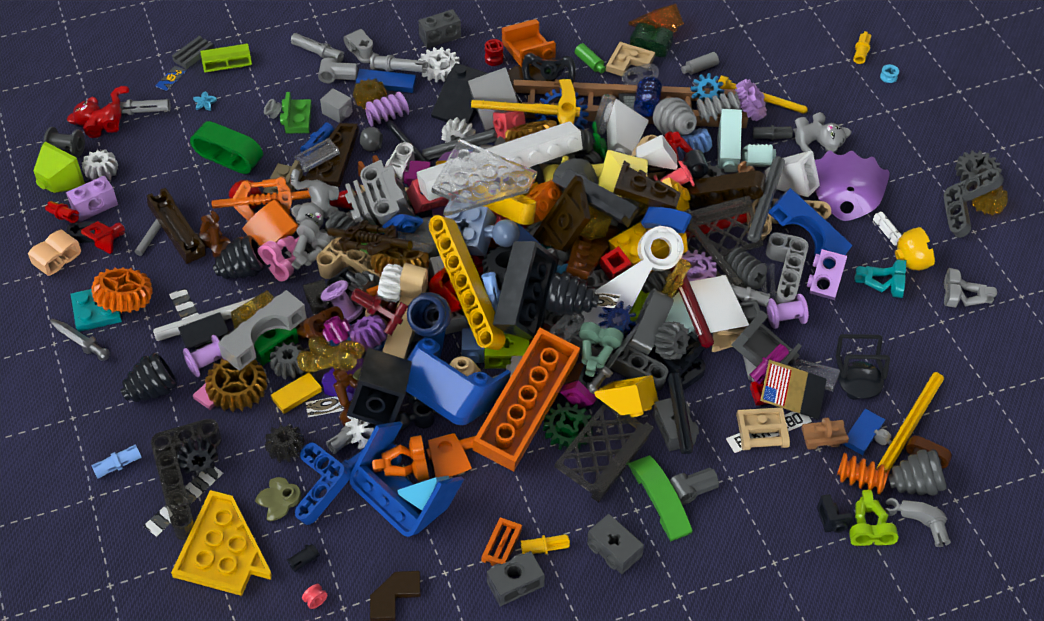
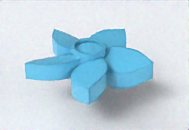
(205, 101)

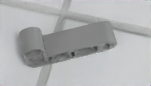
(793, 252)

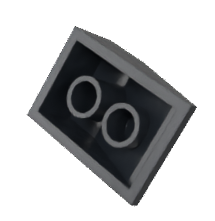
(456, 96)

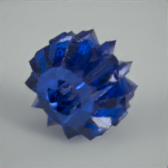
(623, 313)

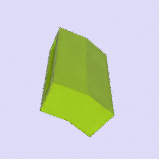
(226, 58)

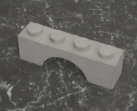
(281, 313)

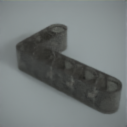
(173, 475)

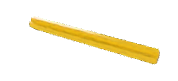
(911, 421)

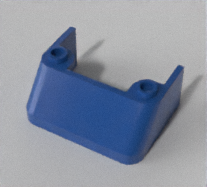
(446, 388)
(382, 490)

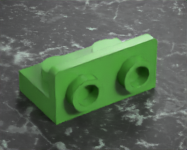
(296, 115)

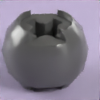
(371, 139)

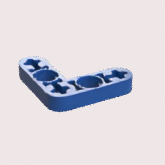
(327, 481)

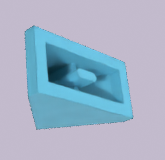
(419, 493)

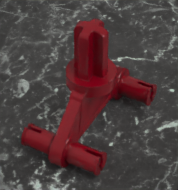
(373, 305)

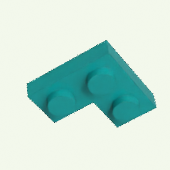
(88, 314)

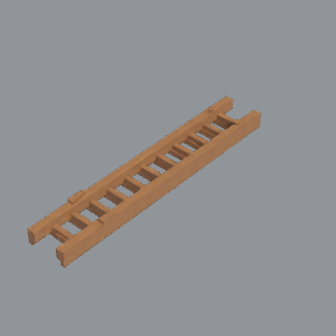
(598, 90)

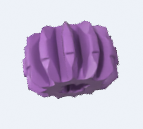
(368, 331)

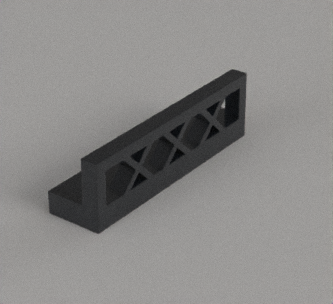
(601, 199)

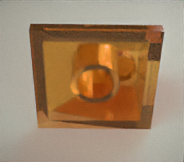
(664, 17)

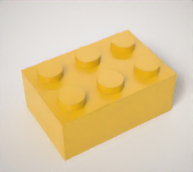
(629, 241)

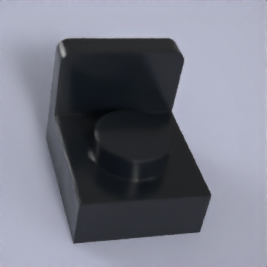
(830, 515)

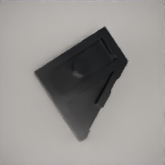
(692, 352)

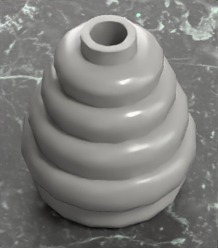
(674, 116)

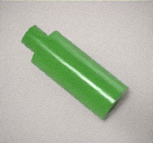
(590, 58)

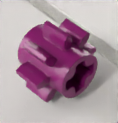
(336, 329)

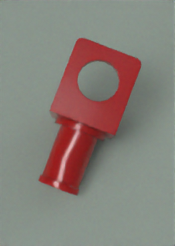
(104, 235)

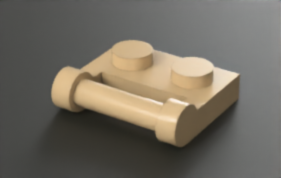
(762, 421)

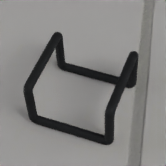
(843, 369)

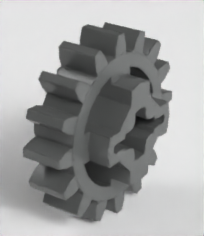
(974, 164)

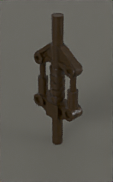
(371, 236)

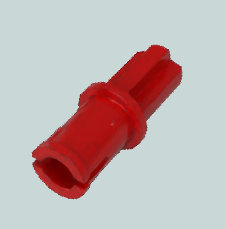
(62, 211)

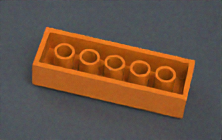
(526, 399)

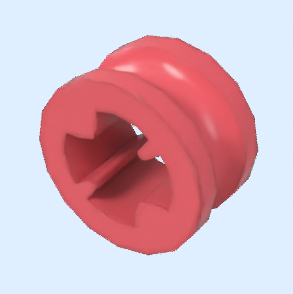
(314, 596)

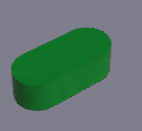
(226, 147)

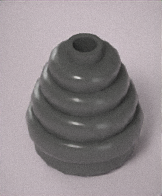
(919, 474)

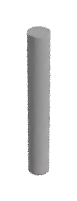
(148, 238)

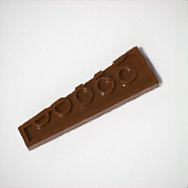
(587, 253)

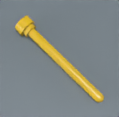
(727, 84)

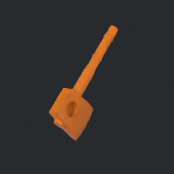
(449, 455)

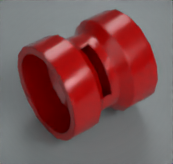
(494, 52)

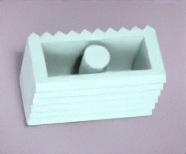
(758, 155)

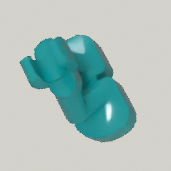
(897, 282)

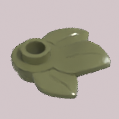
(277, 498)

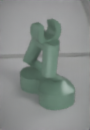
(592, 335)

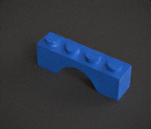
(794, 210)

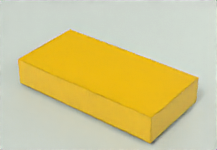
(296, 393)

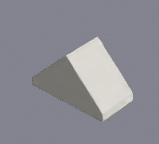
(658, 153)

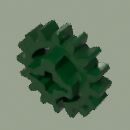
(568, 425)

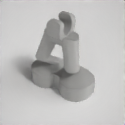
(309, 232)
(953, 290)

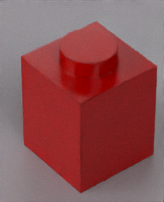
(615, 263)

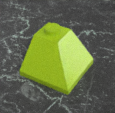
(57, 170)

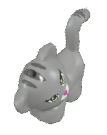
(828, 135)
(320, 200)

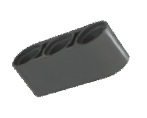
(650, 318)

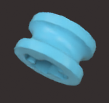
(889, 73)

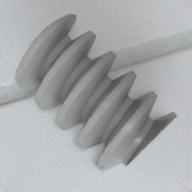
(714, 108)

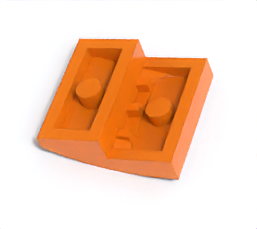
(270, 224)

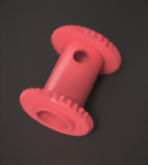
(681, 175)

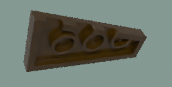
(333, 170)

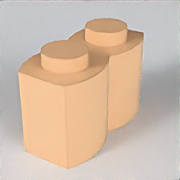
(54, 252)

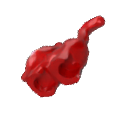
(95, 119)

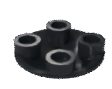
(862, 380)

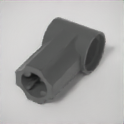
(695, 484)

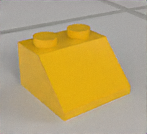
(629, 395)

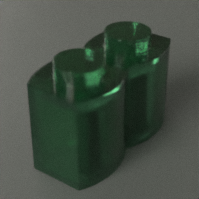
(653, 39)

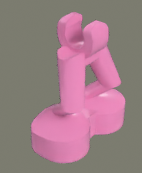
(272, 254)

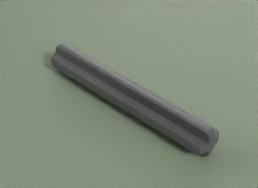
(476, 139)

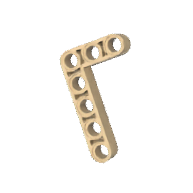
(412, 283)

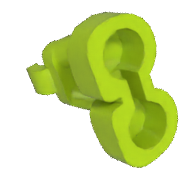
(865, 534)

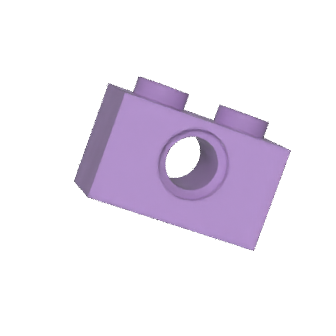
(92, 198)

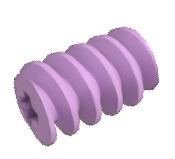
(386, 107)

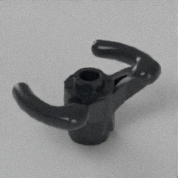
(550, 68)

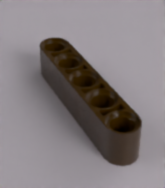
(725, 188)

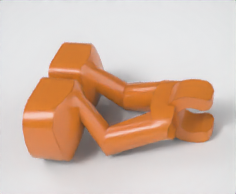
(415, 451)

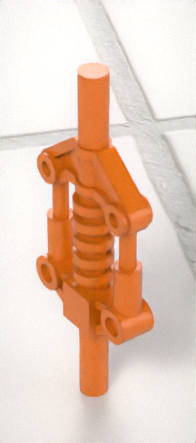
(242, 201)

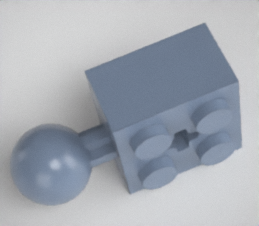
(479, 226)

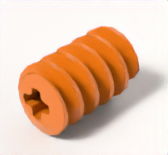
(862, 473)

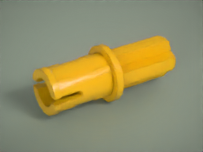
(862, 48)
(543, 544)

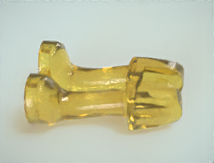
(325, 356)

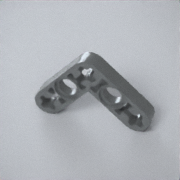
(962, 195)

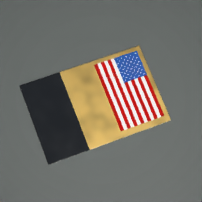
(793, 389)

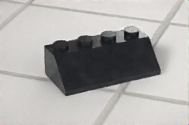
(525, 289)

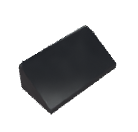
(202, 330)

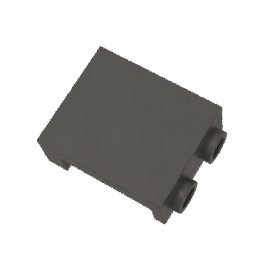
(759, 342)

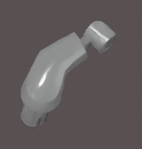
(925, 513)

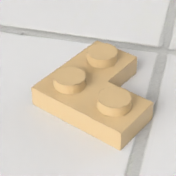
(628, 55)

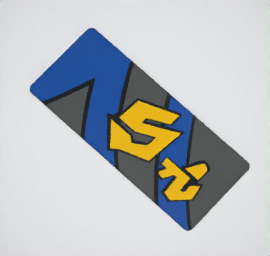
(170, 78)

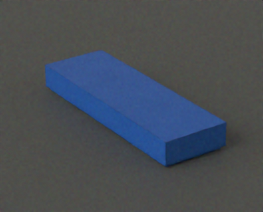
(391, 80)

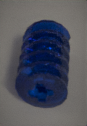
(647, 96)

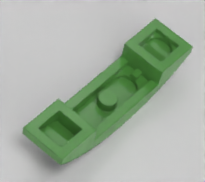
(662, 496)

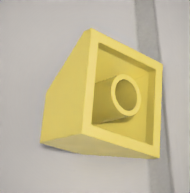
(612, 167)

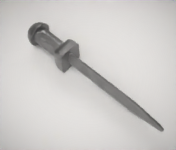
(88, 344)
(605, 372)

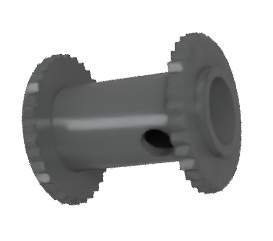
(73, 143)

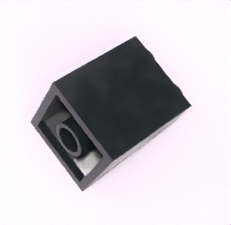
(379, 388)

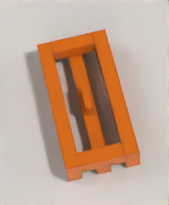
(495, 559)

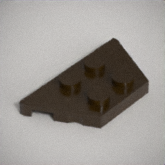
(565, 218)

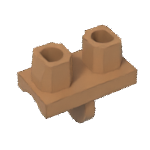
(824, 433)

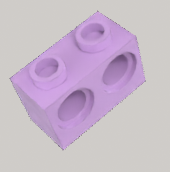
(832, 275)

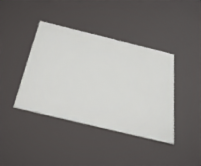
(717, 304)

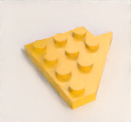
(220, 548)

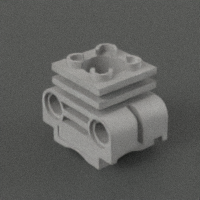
(382, 197)

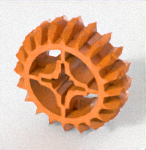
(121, 290)

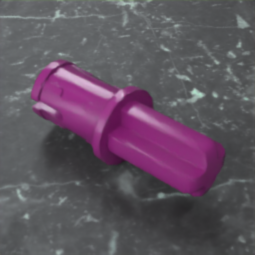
(776, 355)

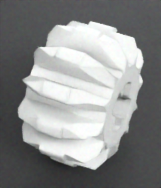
(456, 129)
(99, 164)
(390, 283)

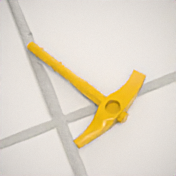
(565, 110)

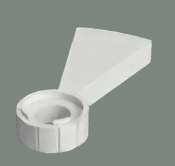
(632, 280)

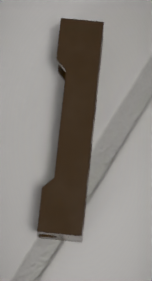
(176, 226)

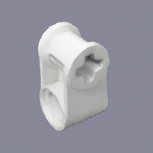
(401, 159)

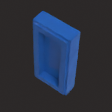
(863, 430)

